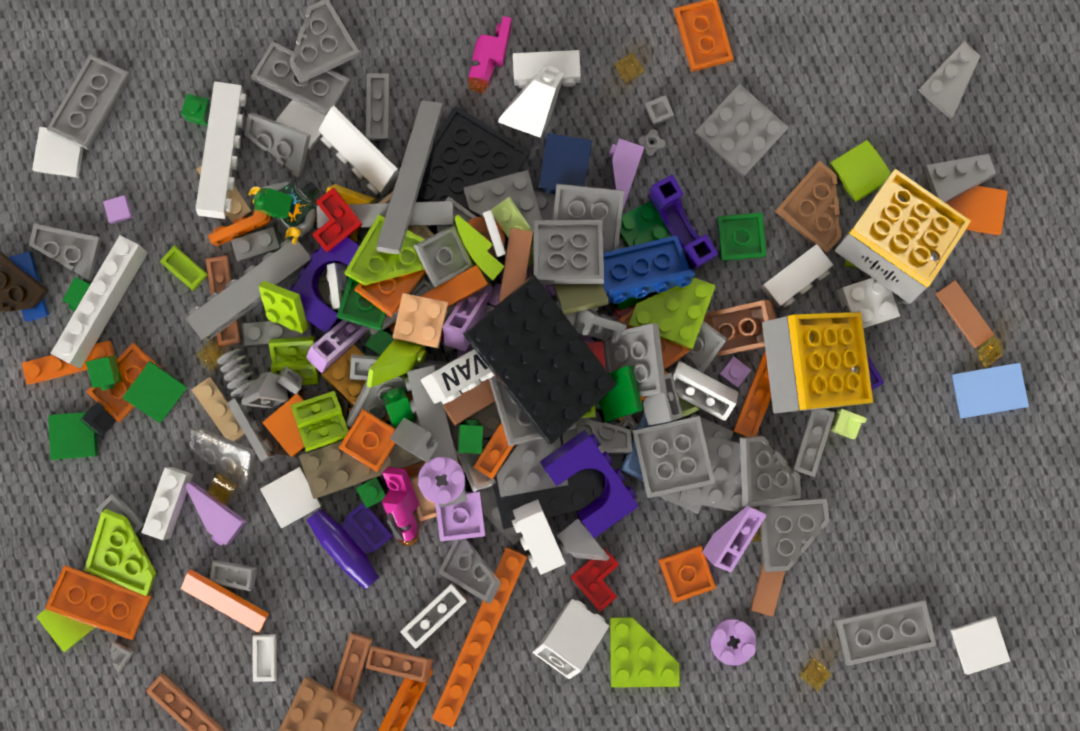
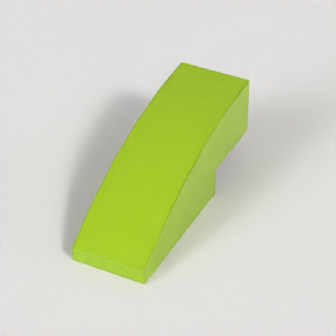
(477, 248)

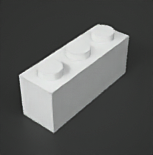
(529, 64)
(797, 277)
(704, 391)
(167, 503)
(537, 537)
(434, 615)

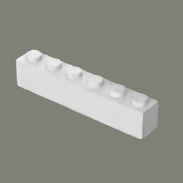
(219, 150)
(99, 302)

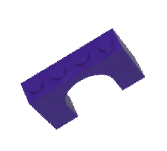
(666, 200)
(314, 306)
(583, 453)

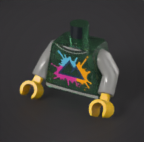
(302, 210)

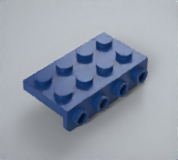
(645, 269)

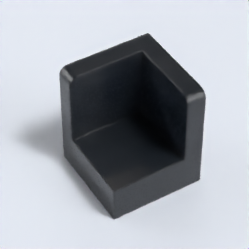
(98, 420)

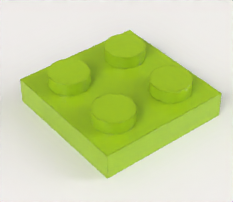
(283, 307)

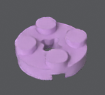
(428, 482)
(722, 635)

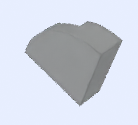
(120, 655)

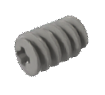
(236, 372)

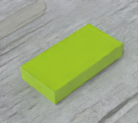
(184, 268)

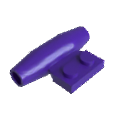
(351, 541)

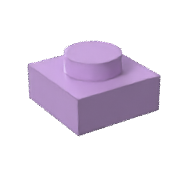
(735, 372)

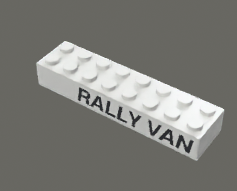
(463, 374)

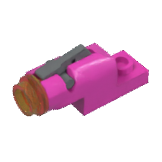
(486, 54)
(400, 505)

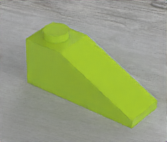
(396, 361)

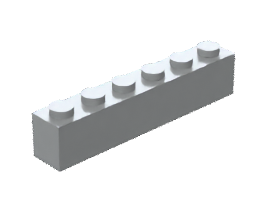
(244, 293)
(435, 420)

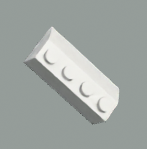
(359, 152)

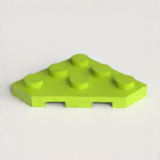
(374, 266)
(676, 312)
(119, 555)
(638, 657)

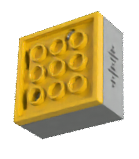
(903, 236)
(817, 361)

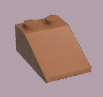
(742, 325)

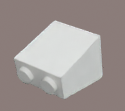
(534, 103)
(571, 639)

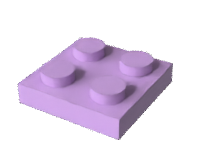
(461, 519)

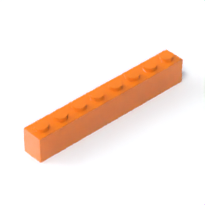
(478, 639)

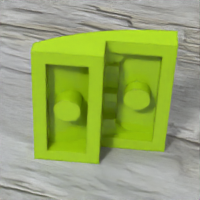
(860, 170)
(293, 354)
(320, 421)
(64, 629)

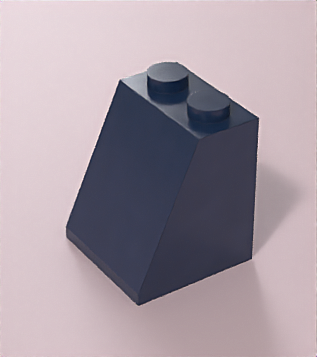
(564, 162)

